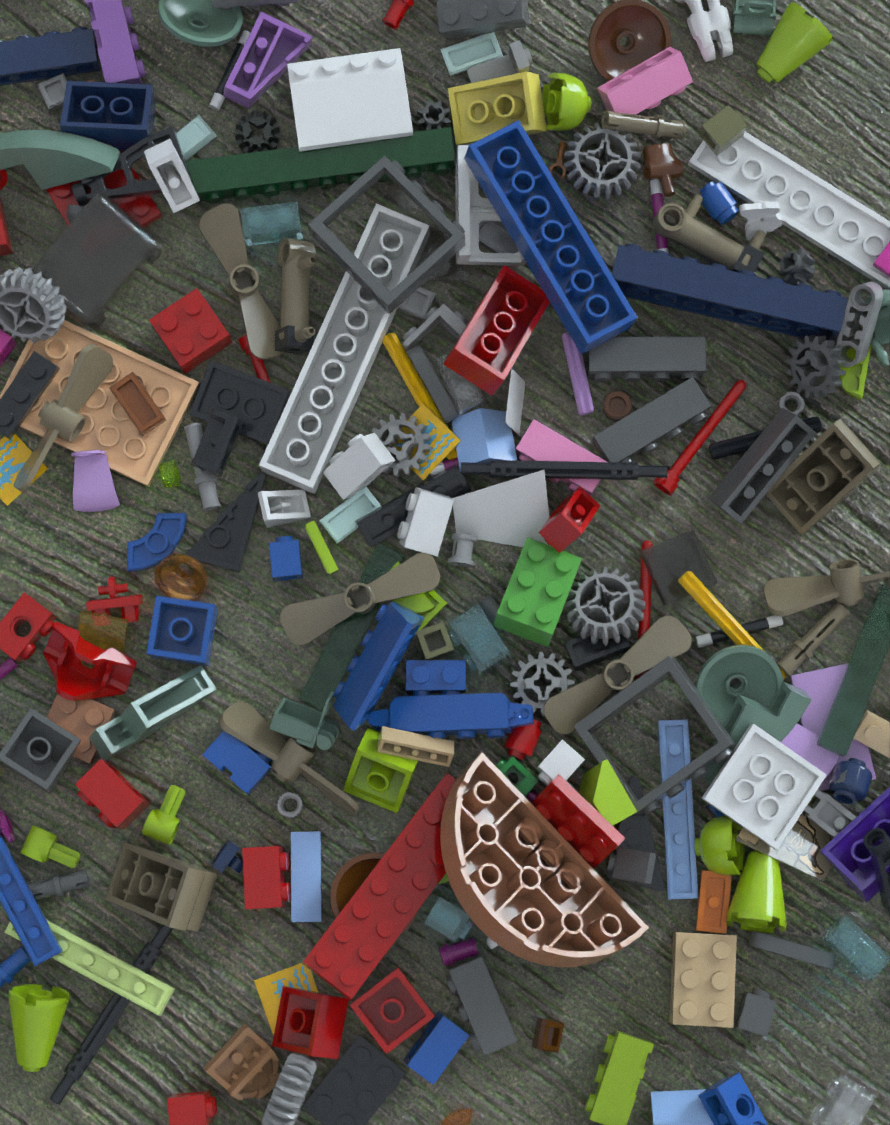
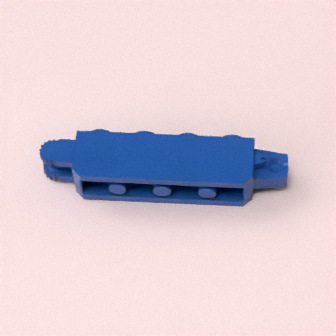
(454, 715)

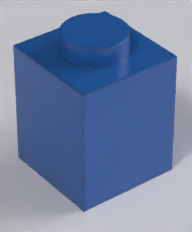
(286, 559)

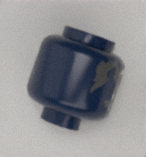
(850, 781)

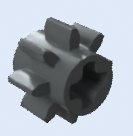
(438, 112)
(797, 266)

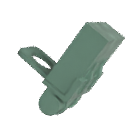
(754, 17)
(306, 723)

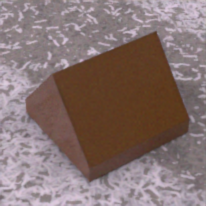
(547, 1035)

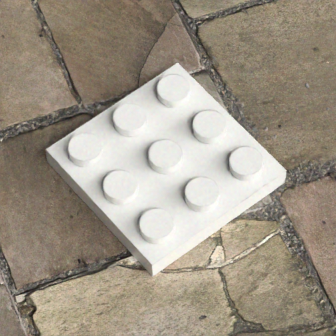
(764, 786)

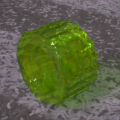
(169, 474)

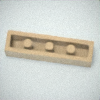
(415, 746)

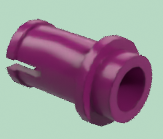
(458, 951)

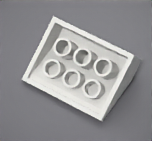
(350, 99)

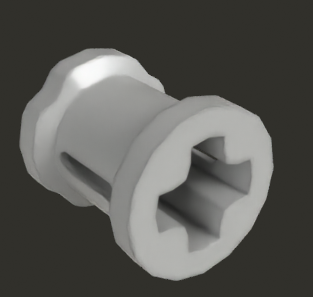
(462, 550)

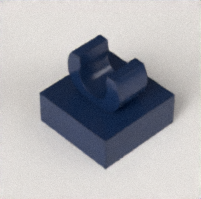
(227, 857)

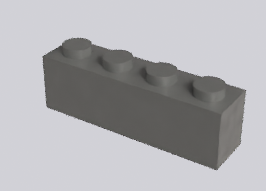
(648, 357)
(653, 423)
(762, 465)

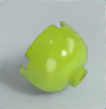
(565, 102)
(719, 846)

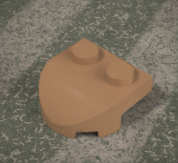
(245, 1065)

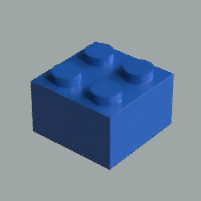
(182, 631)

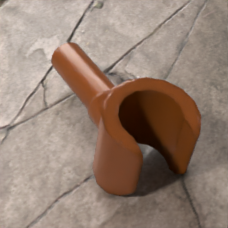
(559, 160)

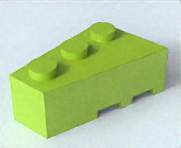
(618, 1078)

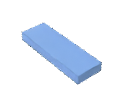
(306, 877)

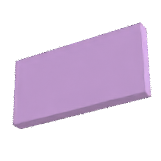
(822, 689)

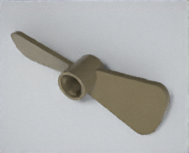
(224, 235)
(62, 416)
(844, 585)
(314, 617)
(661, 640)
(288, 757)

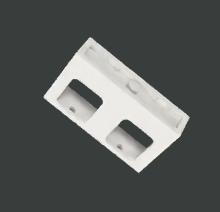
(469, 212)

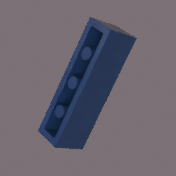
(48, 56)

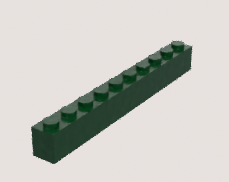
(325, 167)

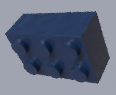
(109, 112)

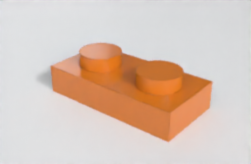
(713, 902)

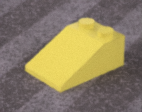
(496, 103)

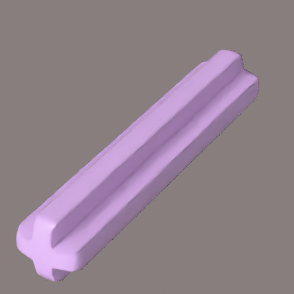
(578, 376)

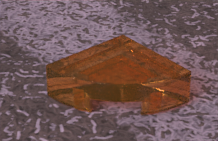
(458, 1117)

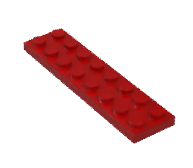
(384, 900)

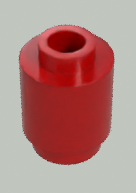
(523, 741)

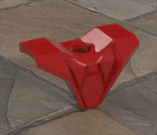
(73, 679)

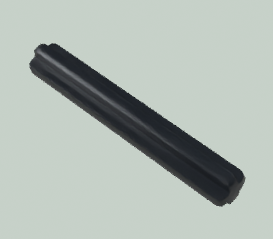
(742, 443)

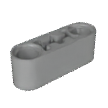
(854, 311)

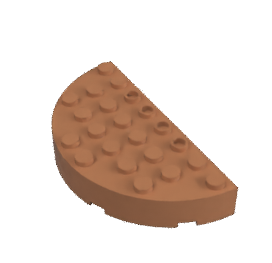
(524, 878)

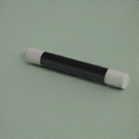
(218, 97)
(750, 627)

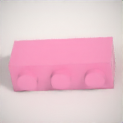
(646, 83)
(547, 445)

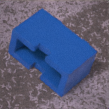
(247, 765)

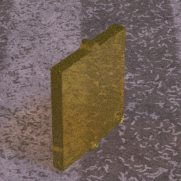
(103, 630)

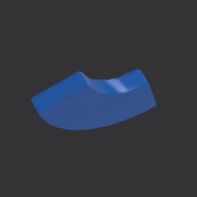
(157, 543)

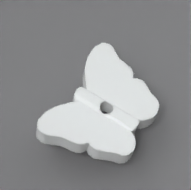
(760, 216)

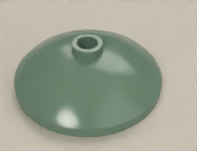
(199, 22)
(756, 674)

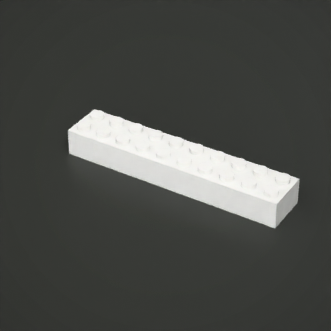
(342, 354)

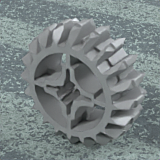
(591, 160)
(30, 305)
(625, 596)
(290, 1090)

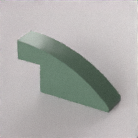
(56, 156)
(152, 712)
(775, 720)

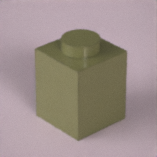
(723, 129)
(435, 642)

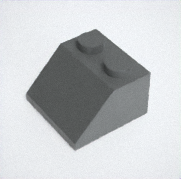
(39, 751)

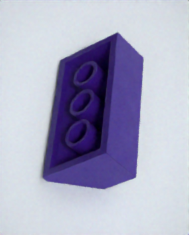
(850, 855)

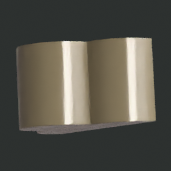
(823, 477)
(161, 887)

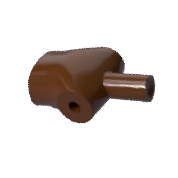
(663, 165)

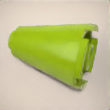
(792, 44)
(758, 896)
(36, 1022)

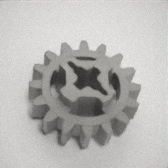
(412, 441)
(528, 684)

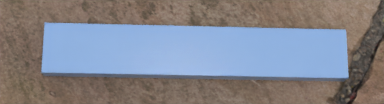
(678, 812)

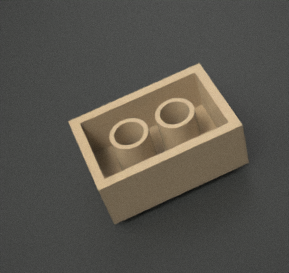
(703, 979)

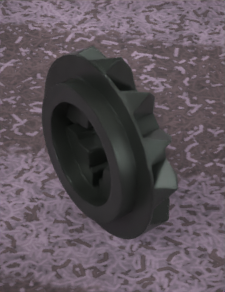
(270, 132)

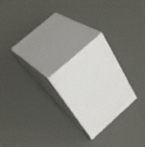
(283, 506)

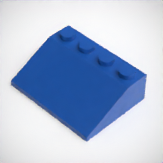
(376, 664)

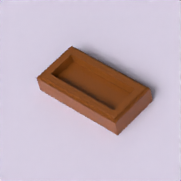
(137, 404)

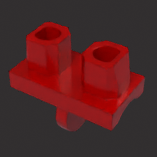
(129, 604)

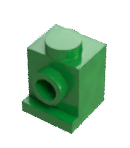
(526, 780)

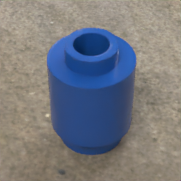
(719, 202)

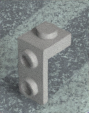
(515, 62)
(453, 322)

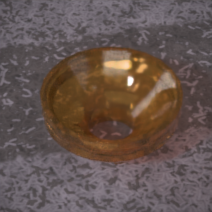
(177, 583)

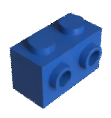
(435, 677)

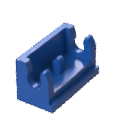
(436, 1047)

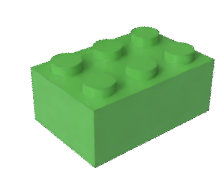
(537, 592)

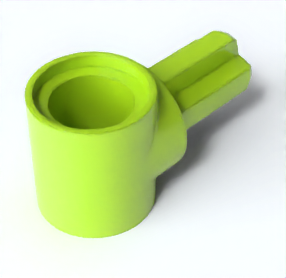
(162, 823)
(43, 845)

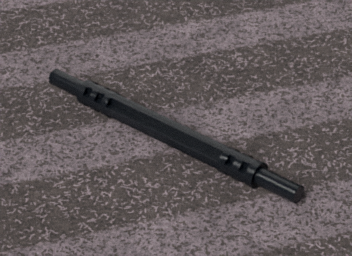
(565, 469)
(107, 1019)

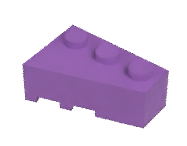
(116, 42)
(264, 59)

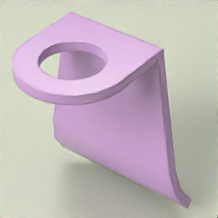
(93, 482)
(804, 744)

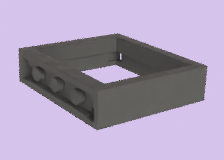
(355, 268)
(631, 694)

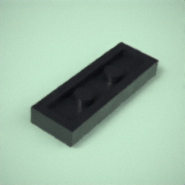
(25, 393)

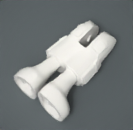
(709, 27)

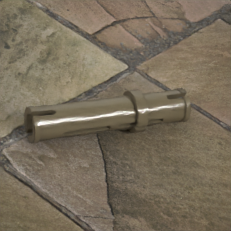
(653, 126)
(803, 648)

